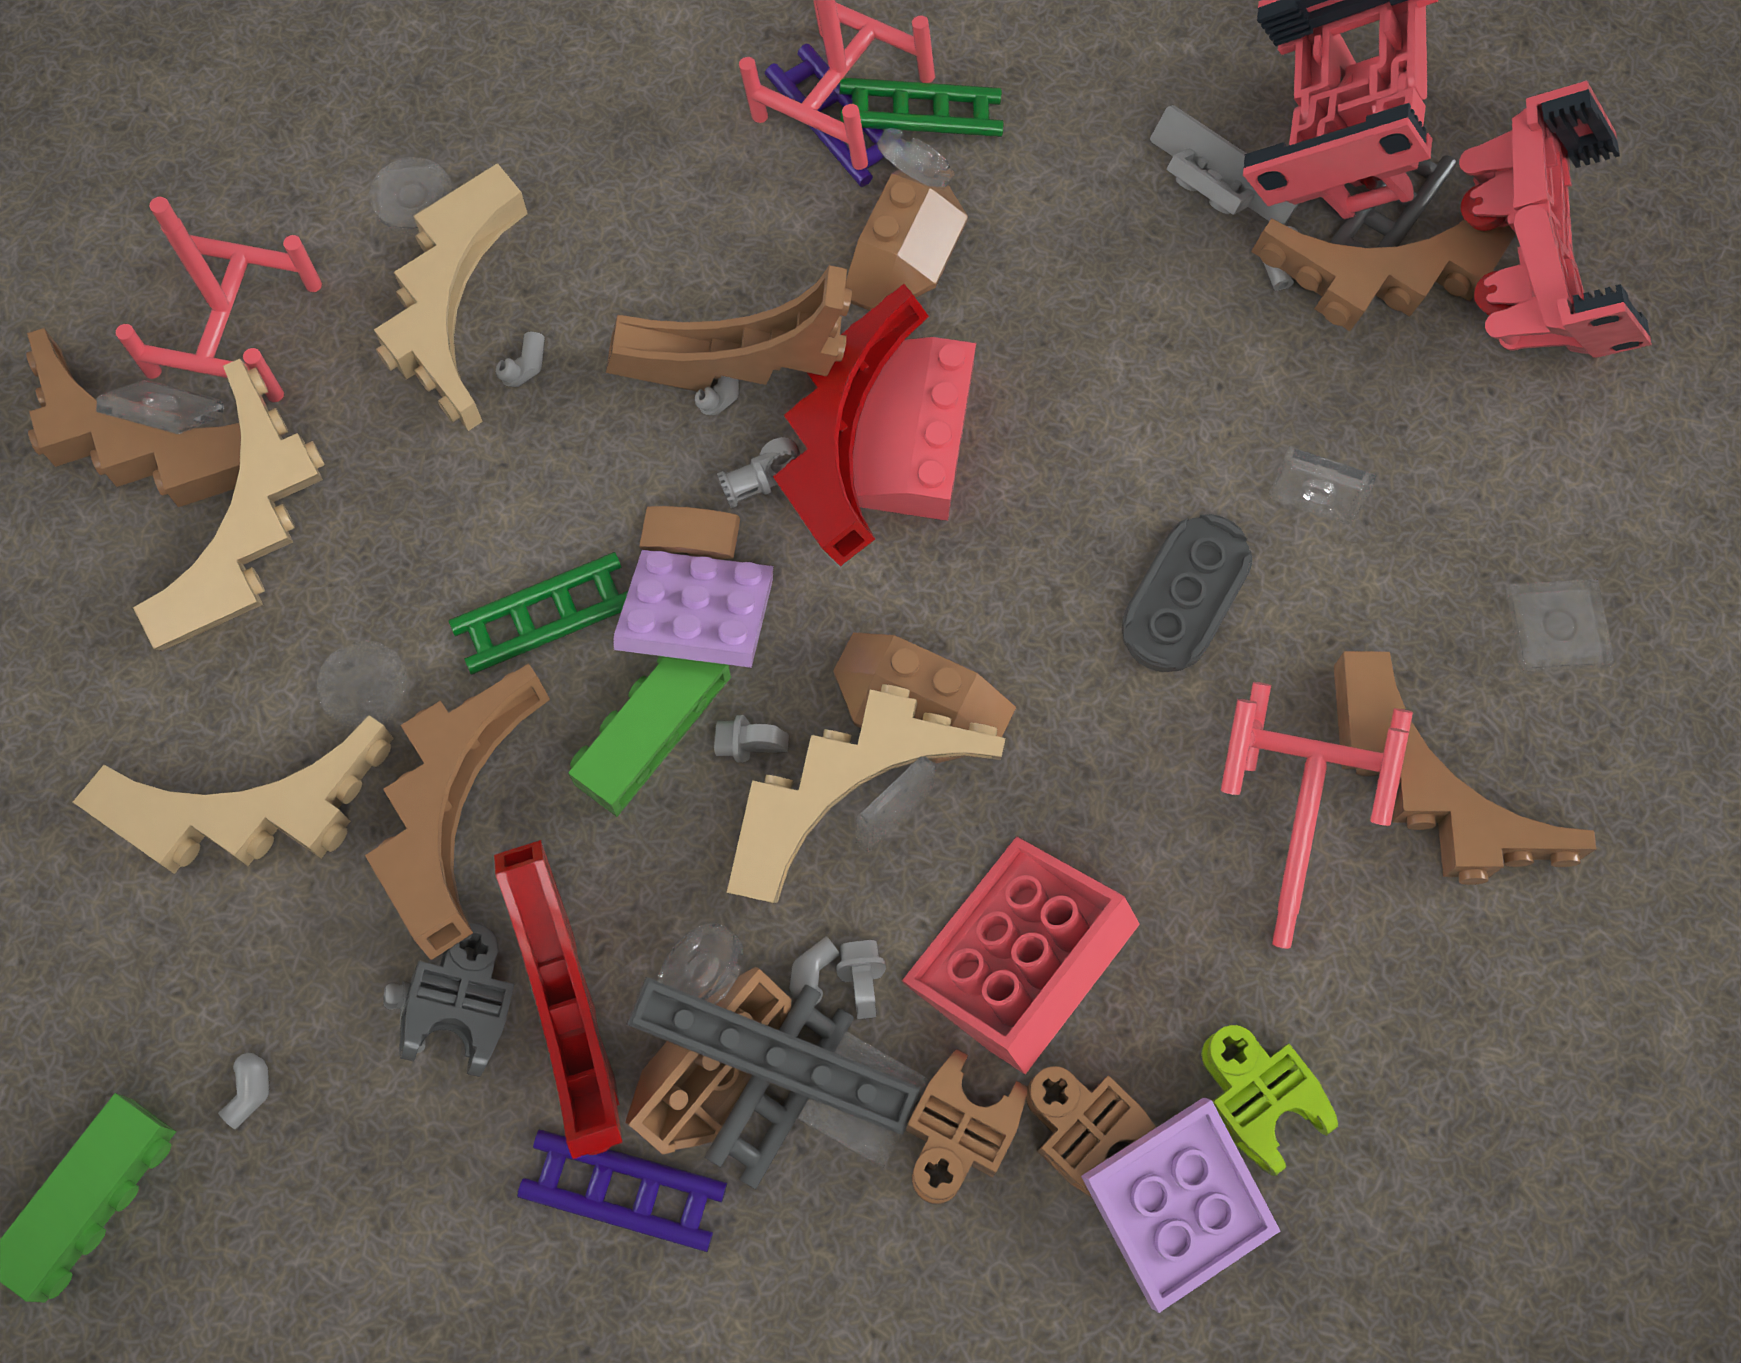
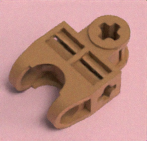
(1067, 1121)
(960, 1131)

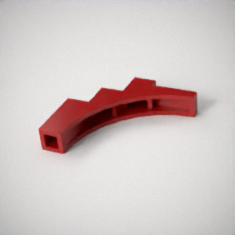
(826, 421)
(563, 1000)

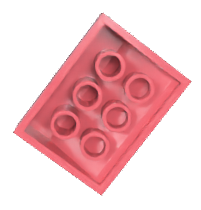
(914, 428)
(1022, 952)

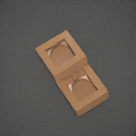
(690, 531)

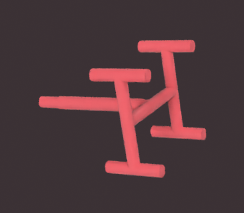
(840, 62)
(218, 298)
(1242, 755)

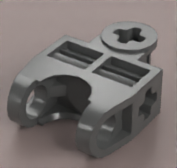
(458, 999)

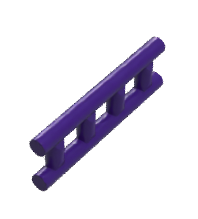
(815, 65)
(636, 1219)

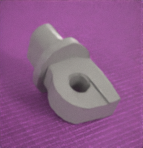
(740, 738)
(861, 965)

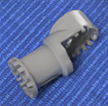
(758, 475)

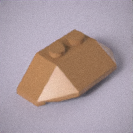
(905, 241)
(933, 681)
(688, 1096)

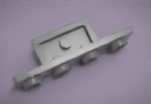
(1211, 166)

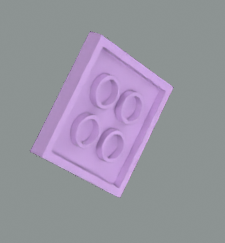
(694, 608)
(1181, 1204)

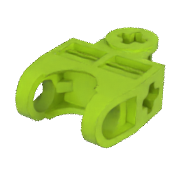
(1249, 1074)

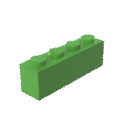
(645, 729)
(80, 1199)

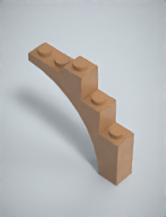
(1398, 275)
(692, 354)
(69, 428)
(454, 746)
(1471, 828)

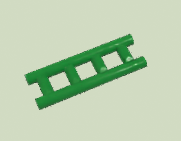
(940, 94)
(517, 604)

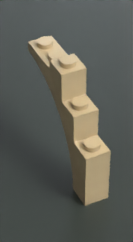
(454, 239)
(218, 582)
(890, 737)
(242, 822)

